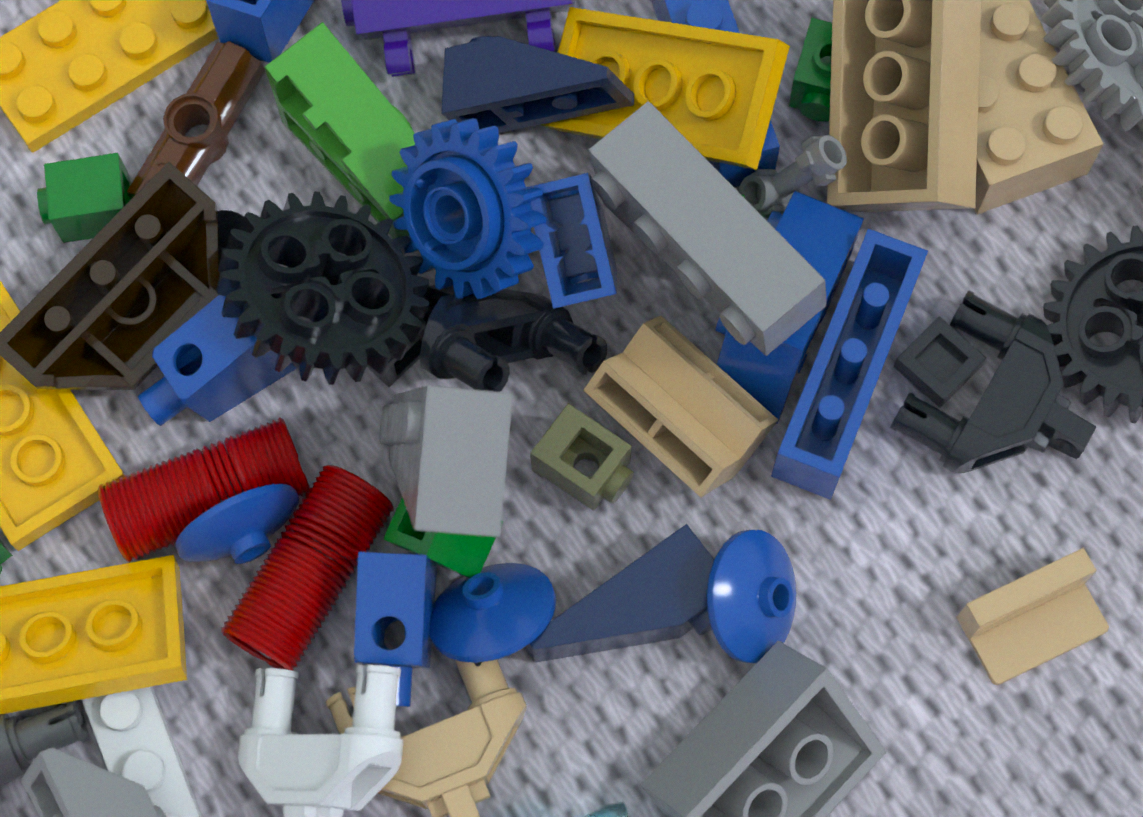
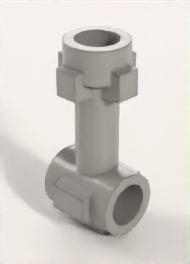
(772, 190)

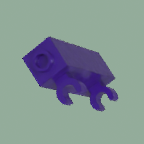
(399, 18)

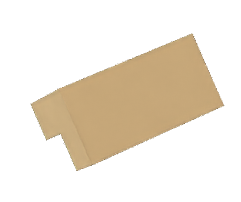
(681, 406)

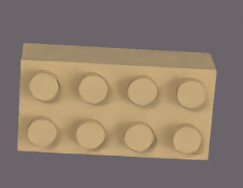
(905, 103)
(1028, 117)

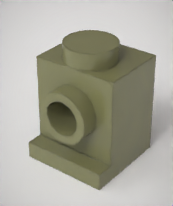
(579, 437)

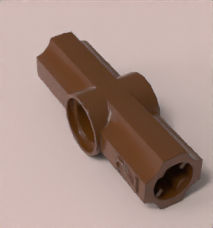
(211, 100)

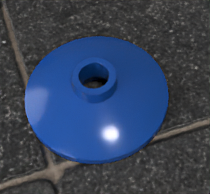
(238, 525)
(751, 595)
(492, 613)

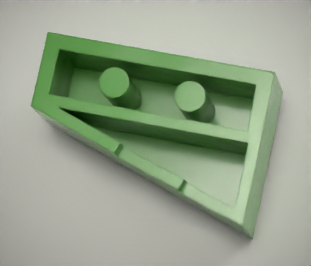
(342, 119)

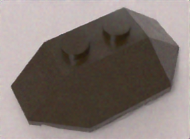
(121, 292)

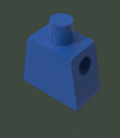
(574, 241)
(207, 368)
(389, 591)

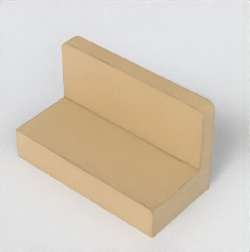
(1034, 618)

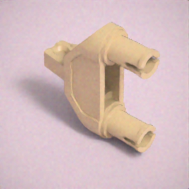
(456, 758)

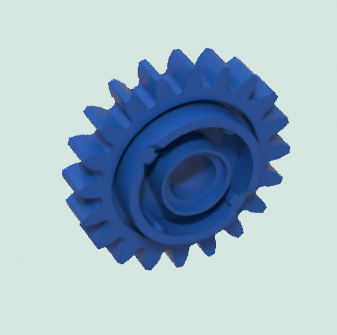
(467, 208)

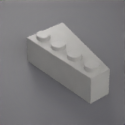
(450, 457)

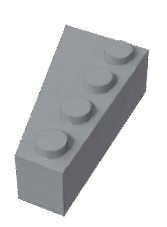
(705, 230)

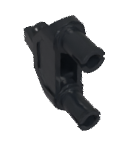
(481, 336)
(1018, 405)

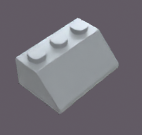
(770, 747)

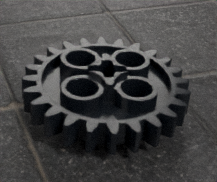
(322, 287)
(1105, 370)

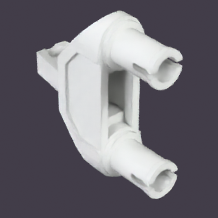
(322, 771)

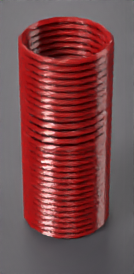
(161, 501)
(294, 587)

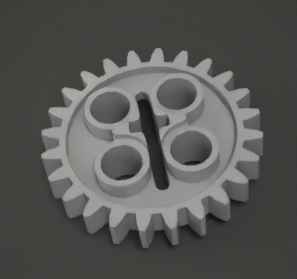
(1103, 51)

